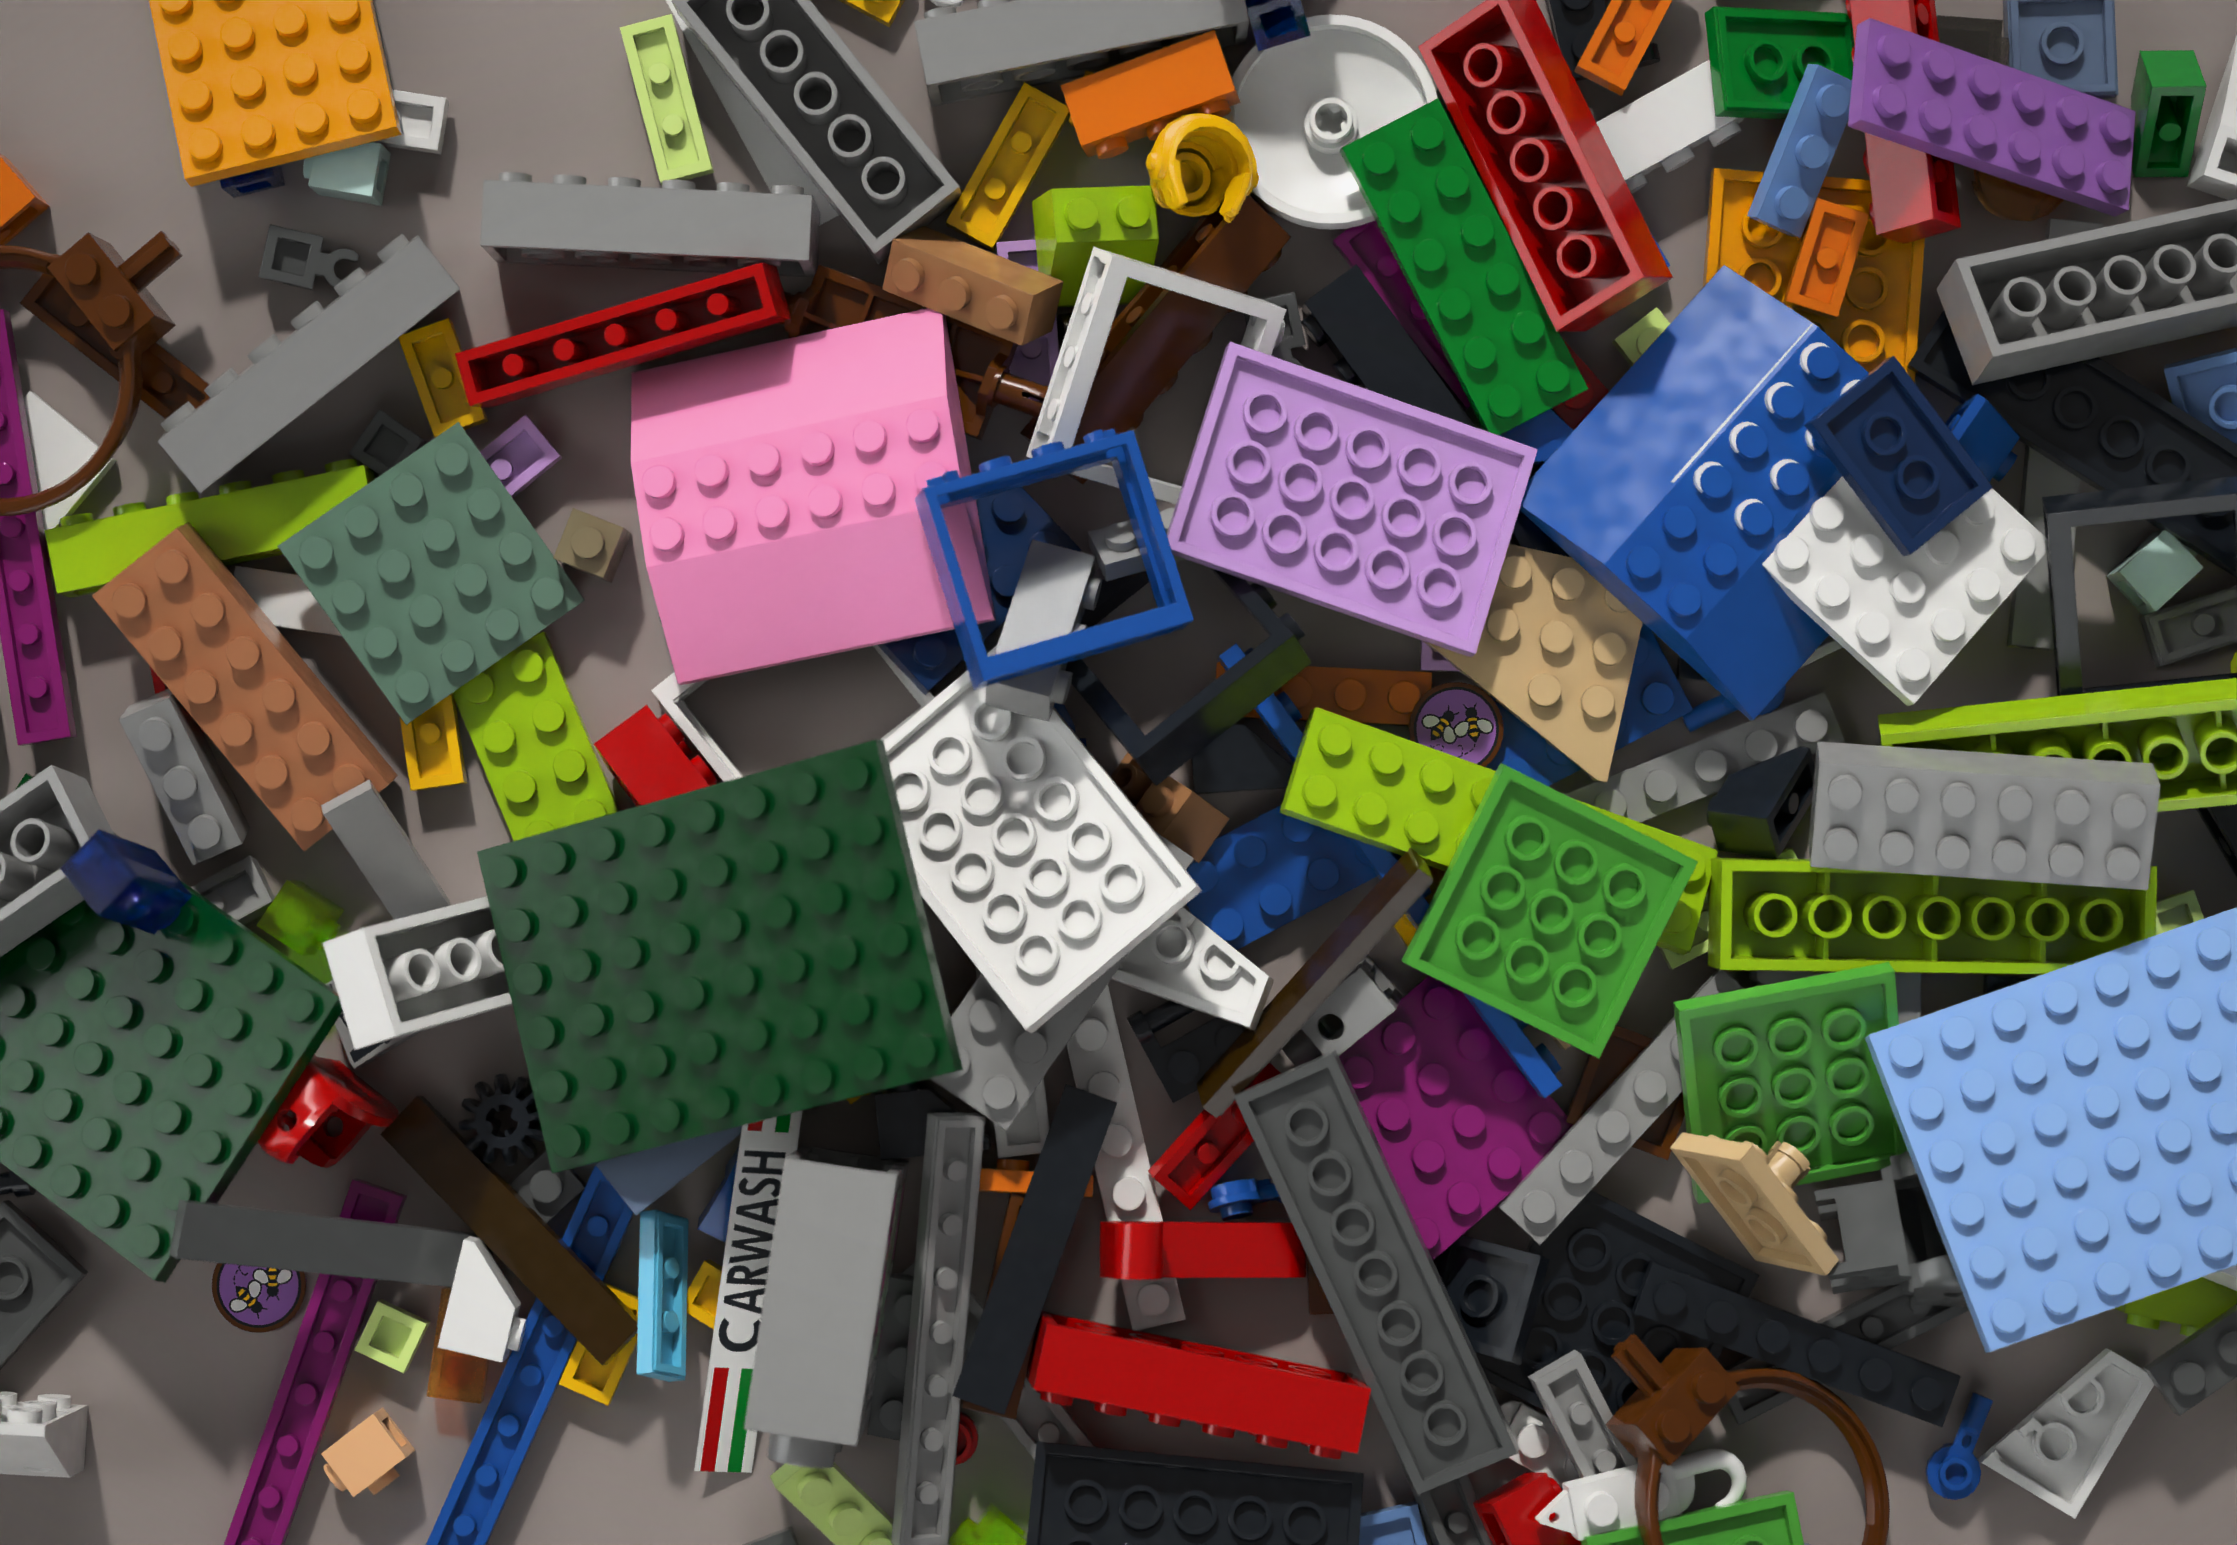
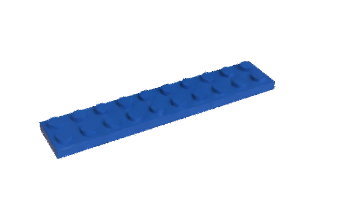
(1289, 867)

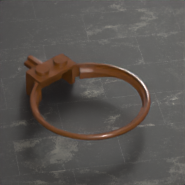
(126, 316)
(1684, 1396)

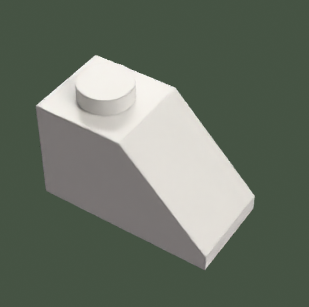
(481, 1307)

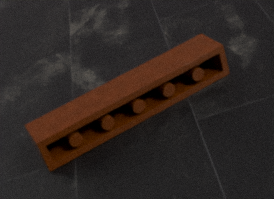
(1166, 327)

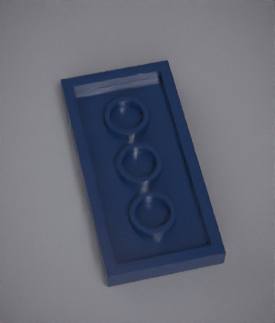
(1007, 528)

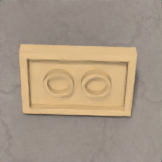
(1758, 1198)

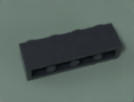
(1374, 346)

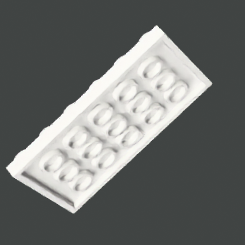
(1891, 609)
(1027, 848)

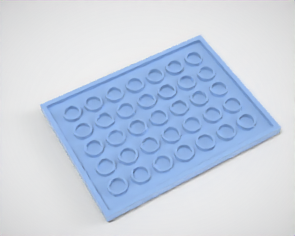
(2078, 1129)

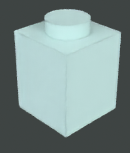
(350, 173)
(2155, 571)

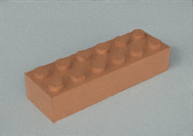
(242, 682)

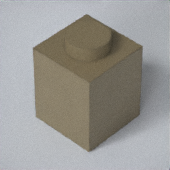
(592, 545)

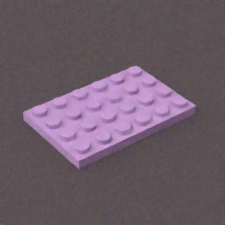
(1350, 499)

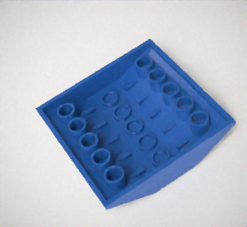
(1678, 550)

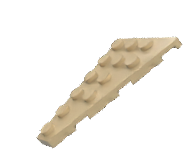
(1556, 655)

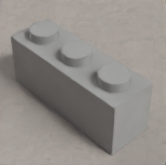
(1046, 604)
(185, 776)

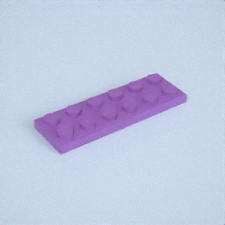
(1991, 117)

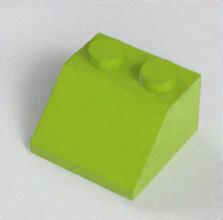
(1108, 218)

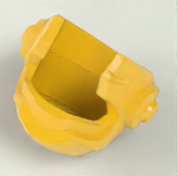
(1200, 165)

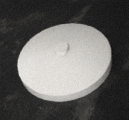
(1312, 101)

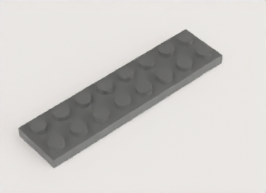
(1376, 1272)

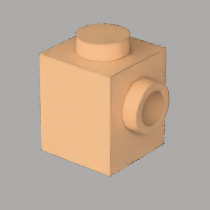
(367, 1455)

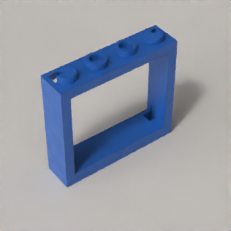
(1047, 463)

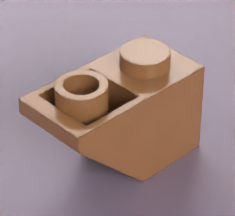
(1171, 809)

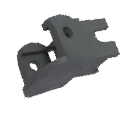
(1890, 1237)

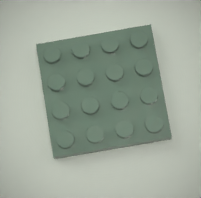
(431, 573)

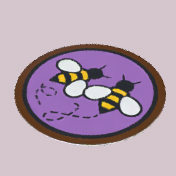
(1458, 722)
(257, 1296)

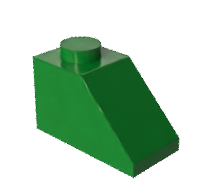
(2168, 110)

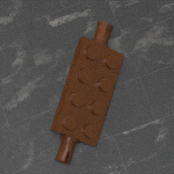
(978, 356)

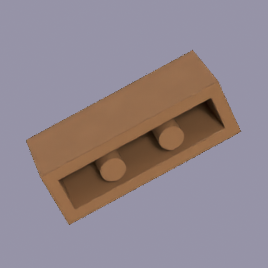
(972, 285)

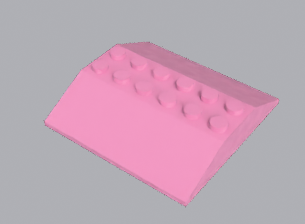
(788, 490)

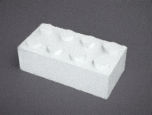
(418, 972)

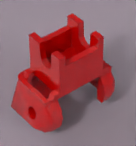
(321, 1093)

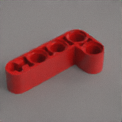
(1200, 1250)

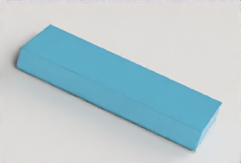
(662, 1296)

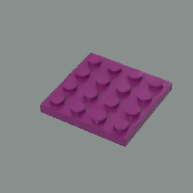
(1449, 1110)

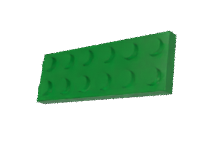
(1463, 268)

